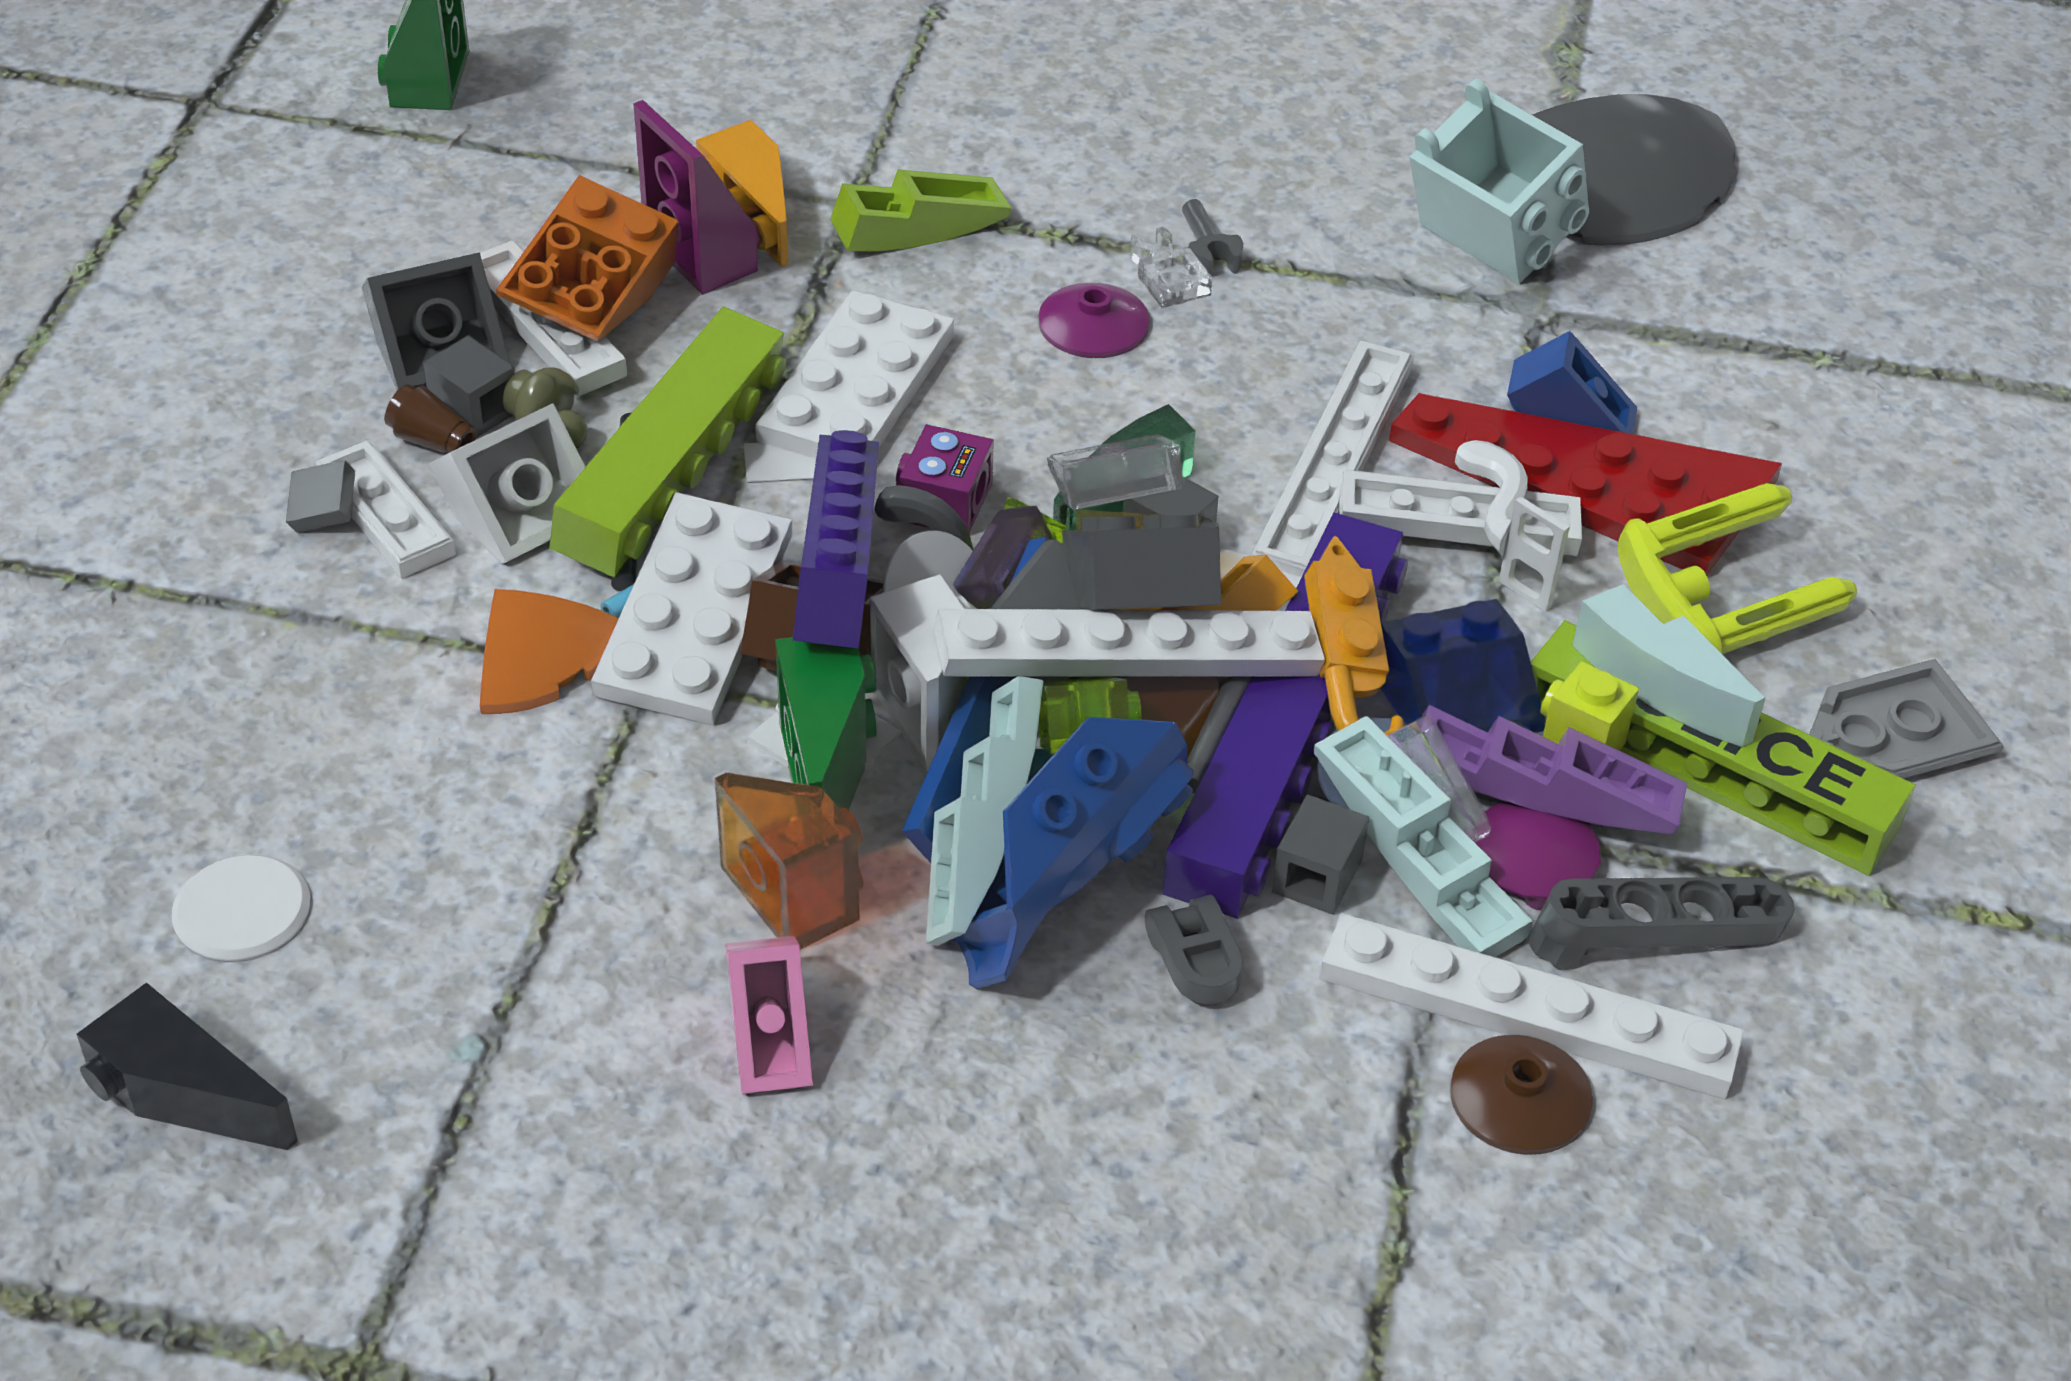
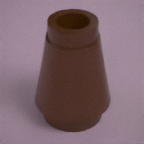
(427, 420)

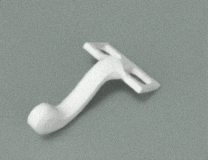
(1507, 517)

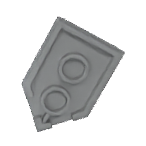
(1904, 721)

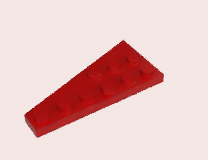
(1610, 470)

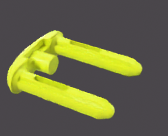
(1674, 593)

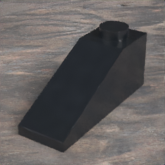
(179, 1074)

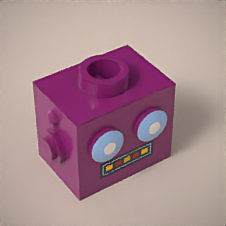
(950, 467)

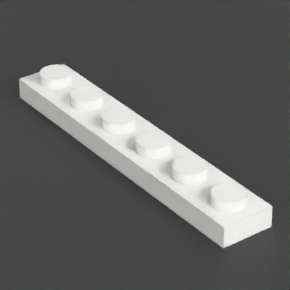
(1127, 643)
(1533, 1004)

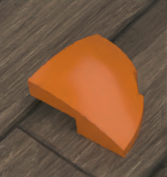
(538, 647)

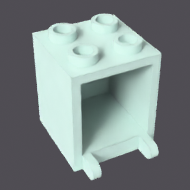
(1499, 183)

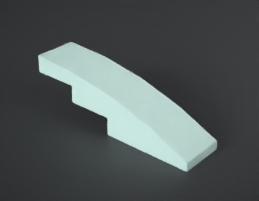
(970, 829)
(1420, 840)

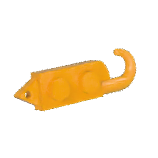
(1349, 632)

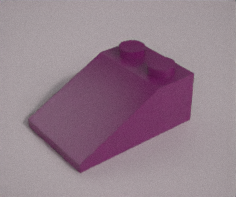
(714, 233)

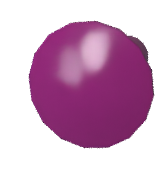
(1537, 851)

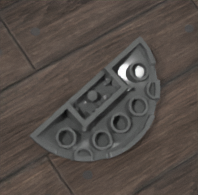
(1646, 163)

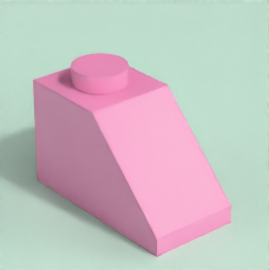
(769, 1014)

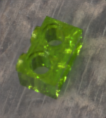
(1070, 702)

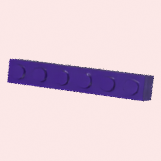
(837, 541)

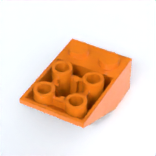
(593, 260)

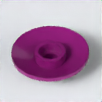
(1093, 320)

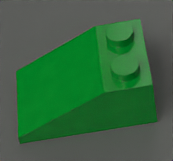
(425, 55)
(825, 714)

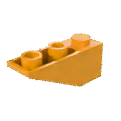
(752, 172)

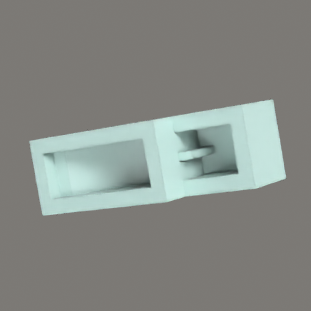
(1670, 665)

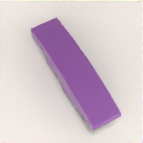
(1566, 779)

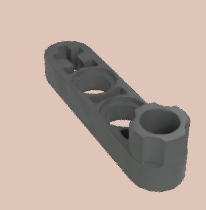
(1575, 923)

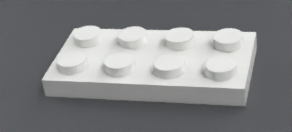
(856, 374)
(689, 609)

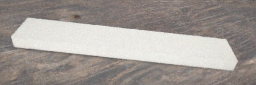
(1338, 443)

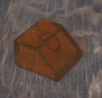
(790, 854)

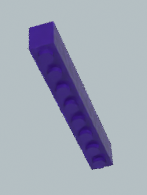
(1267, 753)

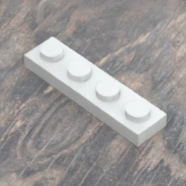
(586, 360)
(1447, 508)

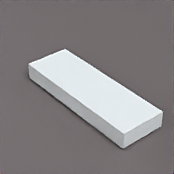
(392, 513)

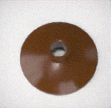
(1515, 1113)

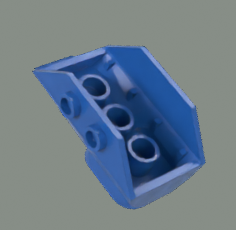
(1070, 823)

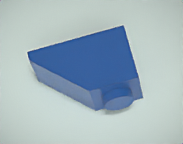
(1570, 386)

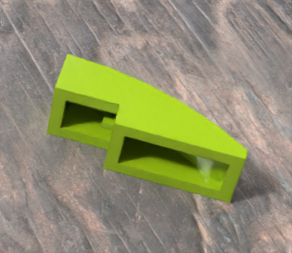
(916, 210)

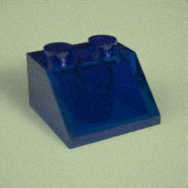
(1463, 663)

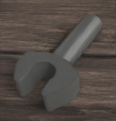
(1209, 242)

